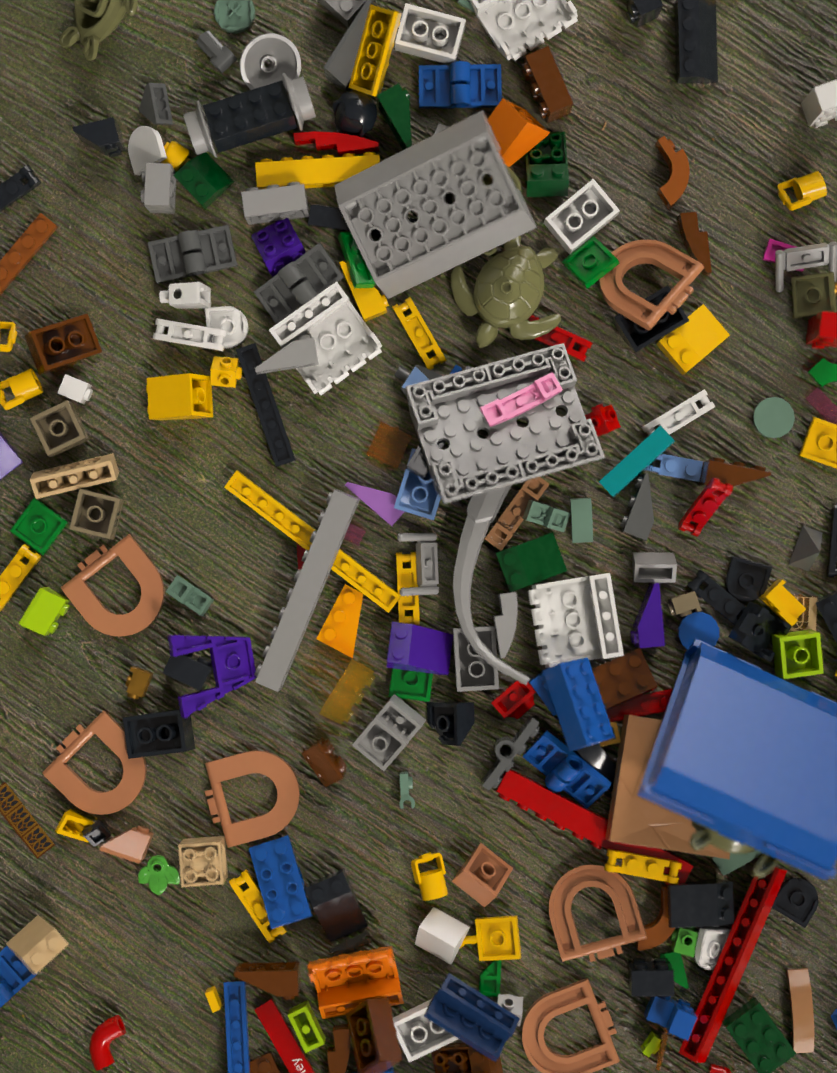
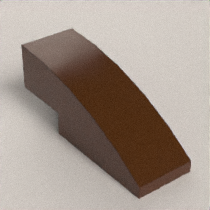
(695, 241)
(339, 1054)

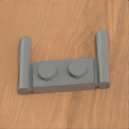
(804, 257)
(426, 564)

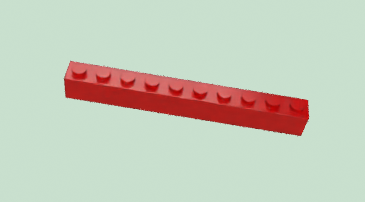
(575, 818)
(732, 964)

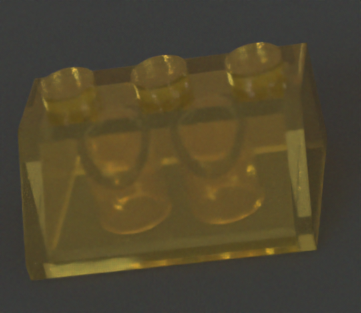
(348, 691)

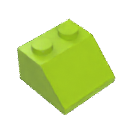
(45, 611)

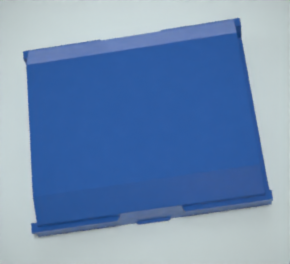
(749, 759)

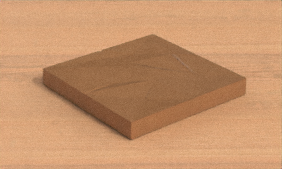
(634, 818)

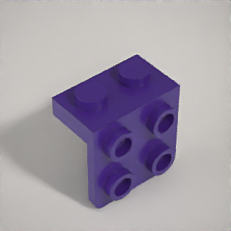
(278, 245)

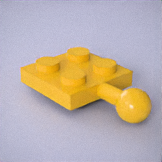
(496, 938)

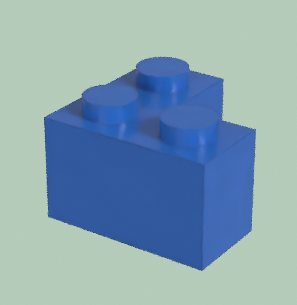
(672, 1014)

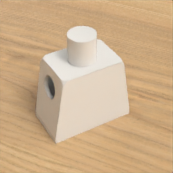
(187, 295)

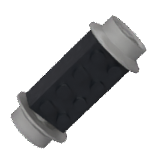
(249, 116)

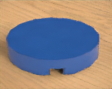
(698, 626)

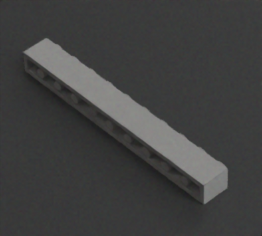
(307, 590)

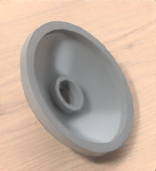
(282, 56)

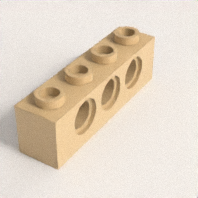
(74, 476)

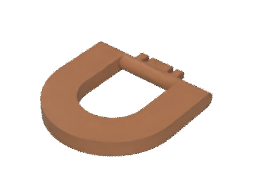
(657, 254)
(94, 611)
(77, 790)
(259, 826)
(562, 918)
(557, 1003)

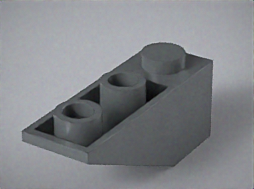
(640, 516)

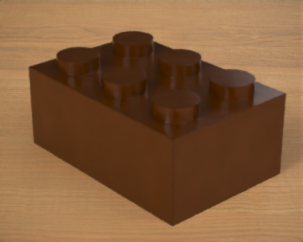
(546, 85)
(624, 679)
(373, 1036)

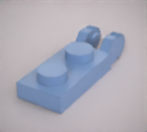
(678, 467)

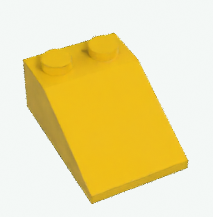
(693, 340)

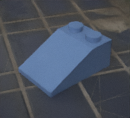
(417, 495)

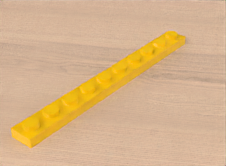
(301, 533)

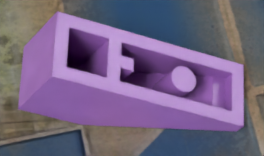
(378, 501)

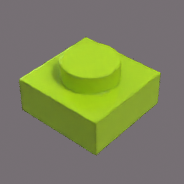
(651, 1044)

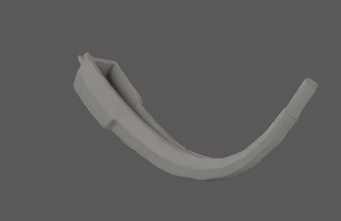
(480, 513)

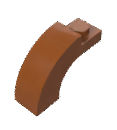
(678, 172)
(658, 929)

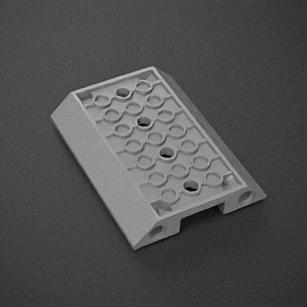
(444, 231)
(450, 411)

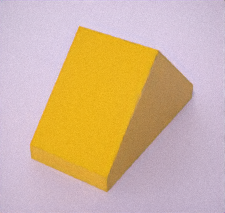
(73, 824)

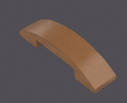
(513, 514)
(801, 1010)

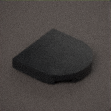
(747, 579)
(797, 900)

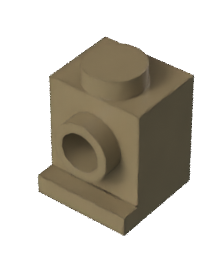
(684, 604)

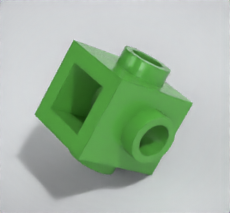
(687, 946)

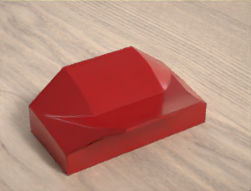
(515, 700)

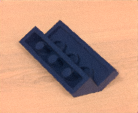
(471, 1017)

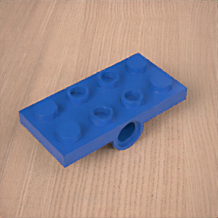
(460, 85)
(566, 770)
(280, 882)
(12, 975)

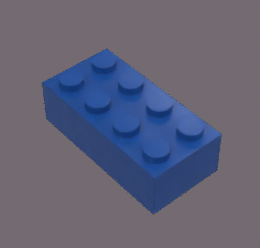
(578, 704)

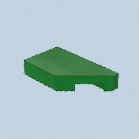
(678, 967)
(490, 979)

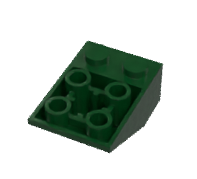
(547, 167)

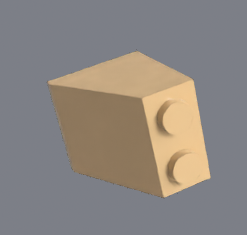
(37, 944)

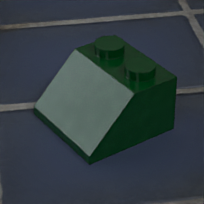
(203, 179)

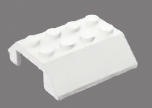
(523, 23)
(339, 337)
(575, 619)

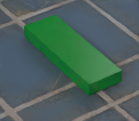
(355, 262)

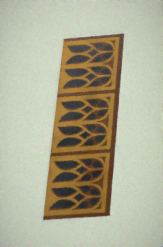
(23, 822)

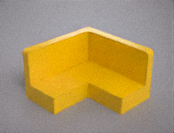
(782, 602)

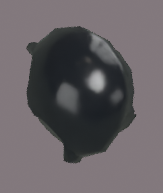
(354, 113)

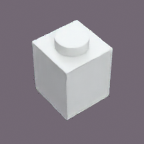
(75, 389)

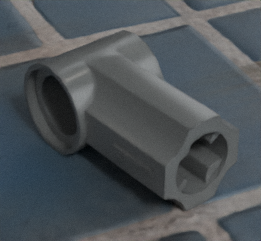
(219, 55)

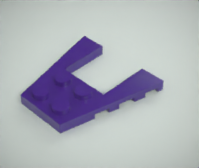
(231, 665)

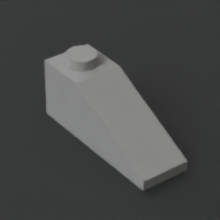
(294, 355)

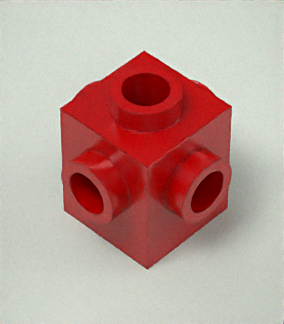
(603, 419)

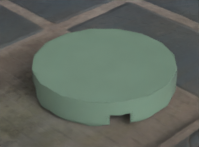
(234, 15)
(773, 417)

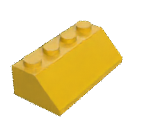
(375, 50)

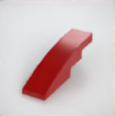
(332, 140)

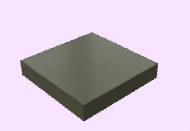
(813, 294)

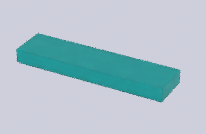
(637, 461)

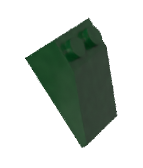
(396, 111)
(531, 562)

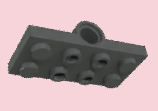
(192, 254)
(298, 283)
(505, 760)

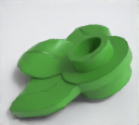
(158, 877)

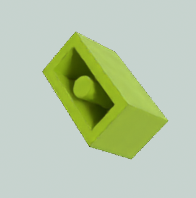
(306, 1026)

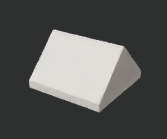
(441, 935)

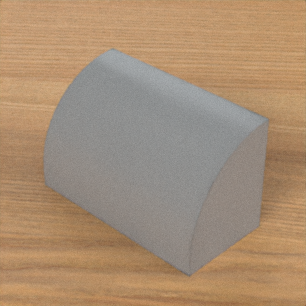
(654, 567)

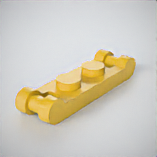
(419, 333)
(16, 573)
(405, 579)
(642, 866)
(254, 904)

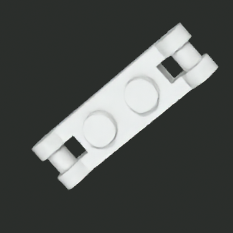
(189, 334)
(681, 414)

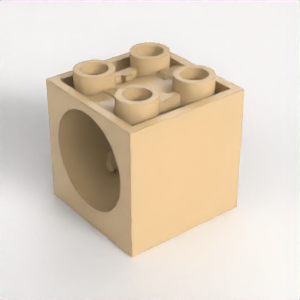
(203, 861)

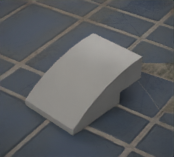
(506, 622)
(389, 732)

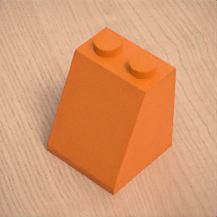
(515, 130)

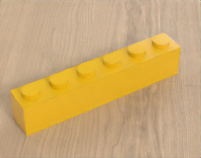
(312, 172)

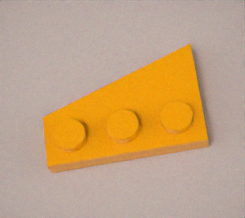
(342, 622)

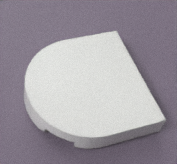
(145, 147)
(227, 319)
(710, 945)

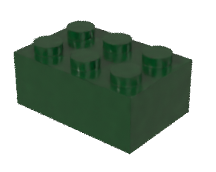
(759, 1037)

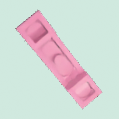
(522, 400)

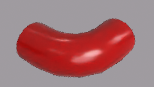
(101, 1040)

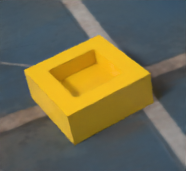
(213, 999)

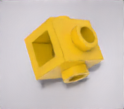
(225, 372)

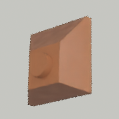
(130, 844)

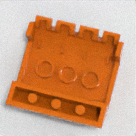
(352, 978)

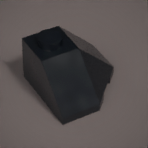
(451, 720)

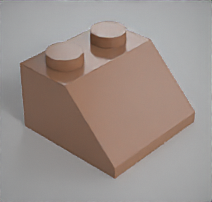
(482, 875)

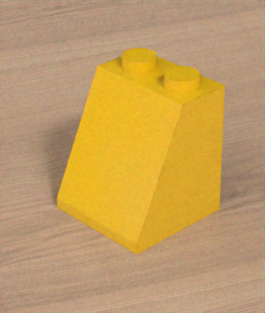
(179, 397)

